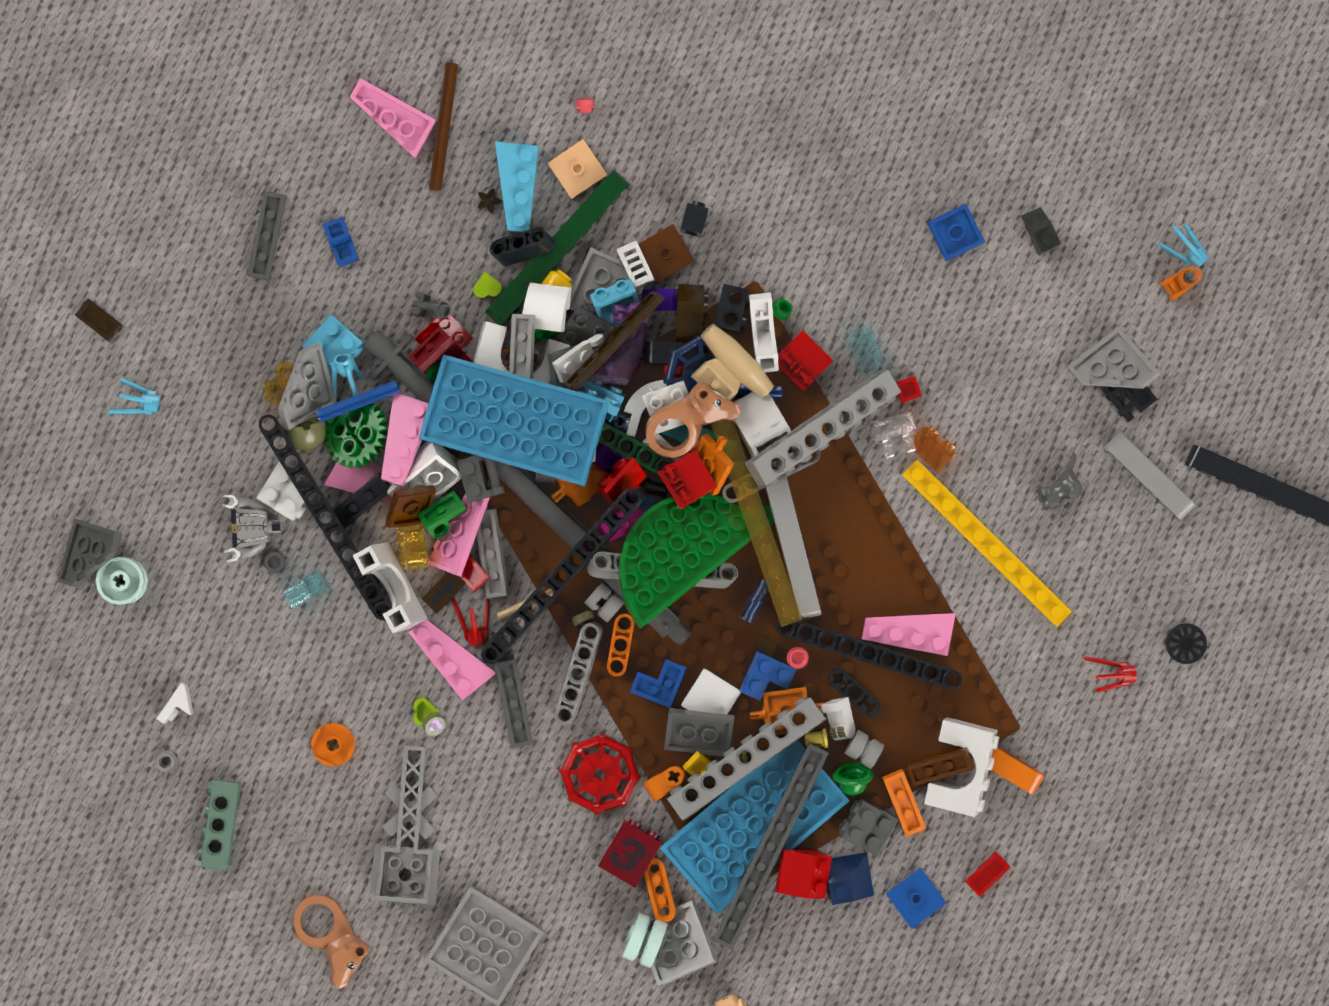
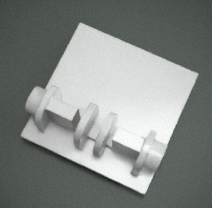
(662, 397)

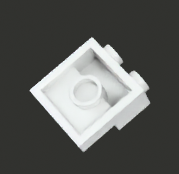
(282, 495)

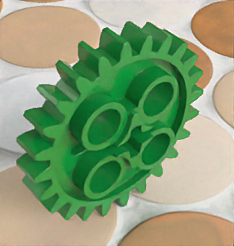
(342, 444)

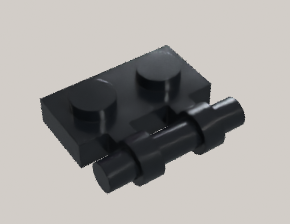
(1138, 398)

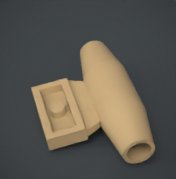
(730, 367)

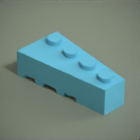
(518, 177)

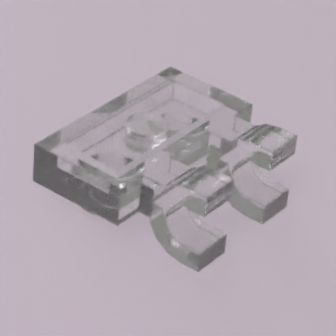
(894, 428)

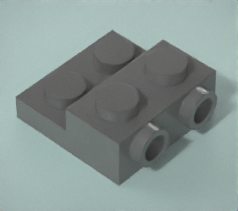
(867, 826)

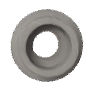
(159, 761)

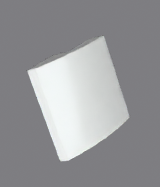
(548, 305)
(711, 694)

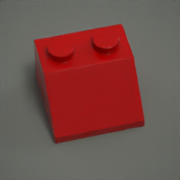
(803, 873)

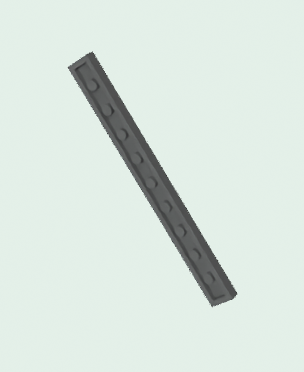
(770, 846)

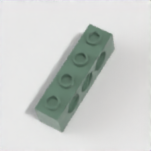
(230, 791)

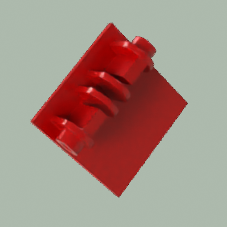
(450, 326)
(803, 360)
(687, 479)

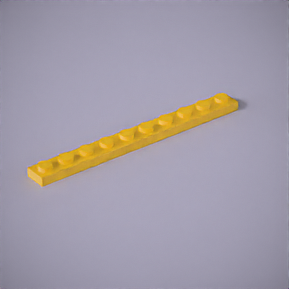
(986, 543)

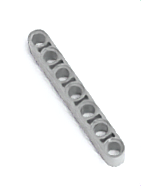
(793, 548)
(611, 571)

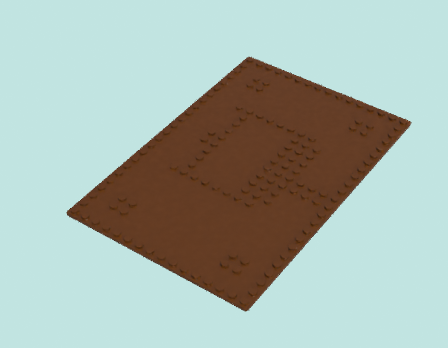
(859, 571)

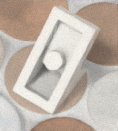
(179, 699)

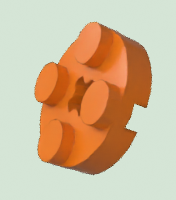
(330, 732)

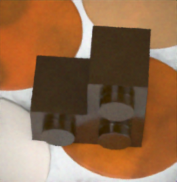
(690, 310)

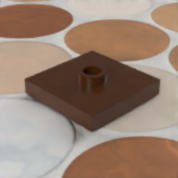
(665, 253)
(407, 504)

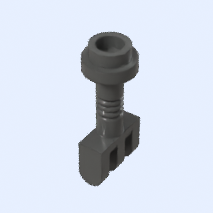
(440, 309)

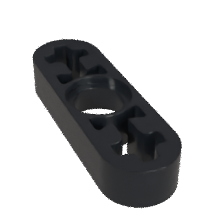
(869, 699)

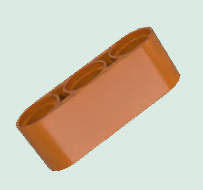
(615, 654)
(1016, 771)

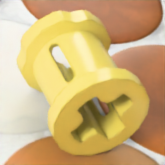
(817, 738)

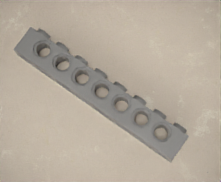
(760, 465)
(686, 808)

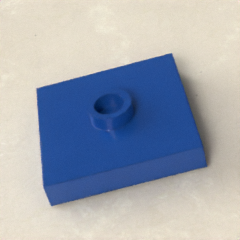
(916, 898)

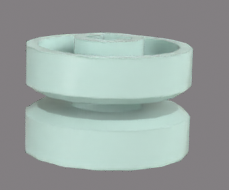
(109, 580)
(642, 939)

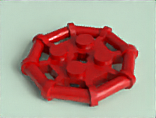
(610, 779)

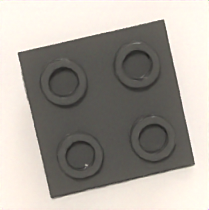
(583, 326)

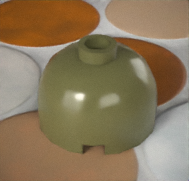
(307, 435)

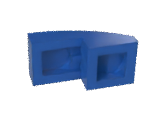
(341, 242)

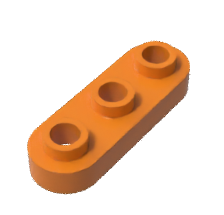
(662, 900)

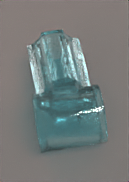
(308, 588)

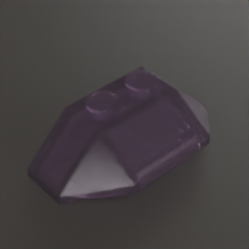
(624, 361)

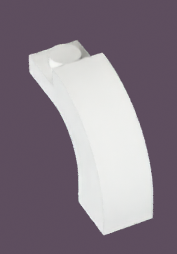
(763, 331)
(636, 407)

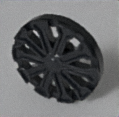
(1186, 643)

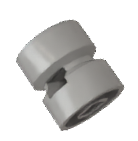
(612, 605)
(863, 748)

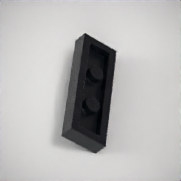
(361, 500)

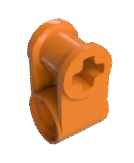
(1179, 283)
(661, 784)

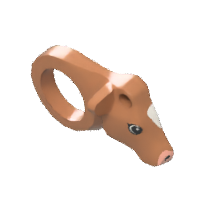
(696, 409)
(341, 944)

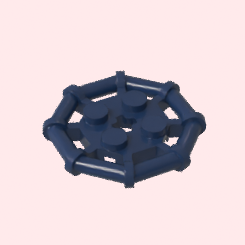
(690, 366)

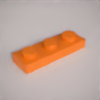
(904, 802)

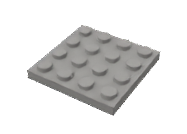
(484, 945)

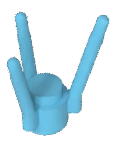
(1196, 254)
(344, 365)
(149, 402)

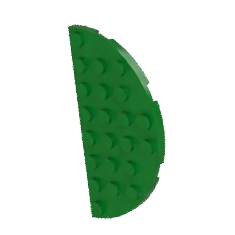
(675, 550)

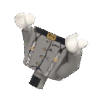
(249, 527)

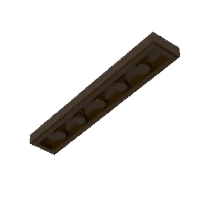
(613, 341)

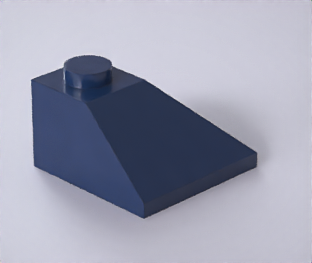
(850, 878)

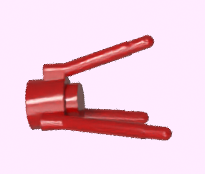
(475, 634)
(1125, 674)

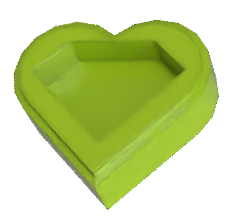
(487, 286)
(423, 708)

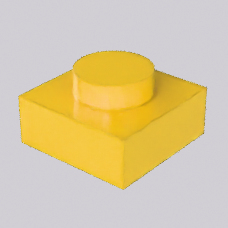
(696, 764)

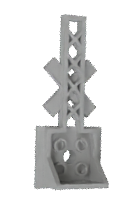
(422, 862)

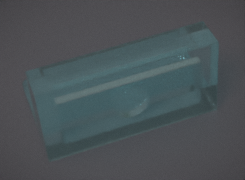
(864, 348)

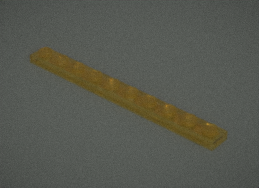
(758, 526)

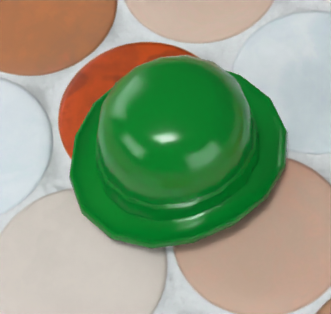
(853, 777)

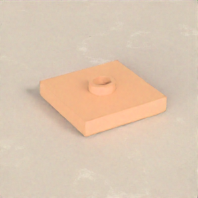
(577, 169)

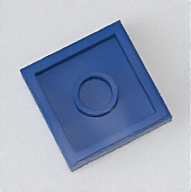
(955, 232)

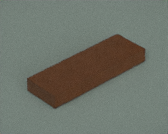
(940, 766)

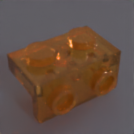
(932, 448)

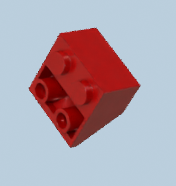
(623, 476)

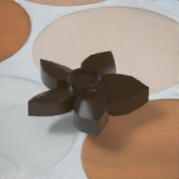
(488, 200)

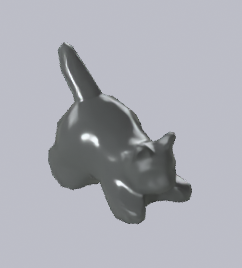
(1064, 487)

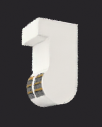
(839, 718)

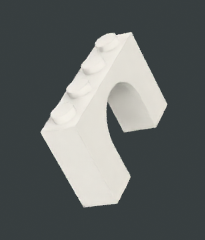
(489, 351)
(382, 562)
(980, 743)

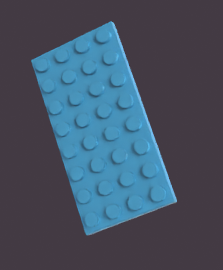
(514, 420)
(724, 836)

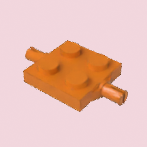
(714, 459)
(580, 493)
(777, 702)

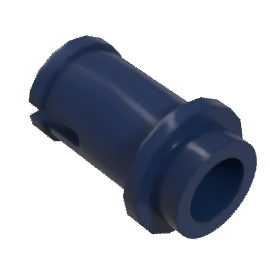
(621, 424)

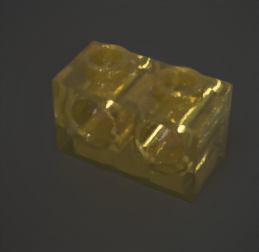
(278, 381)
(412, 546)

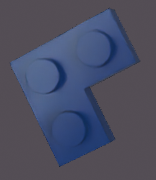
(762, 671)
(661, 689)

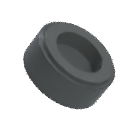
(274, 562)

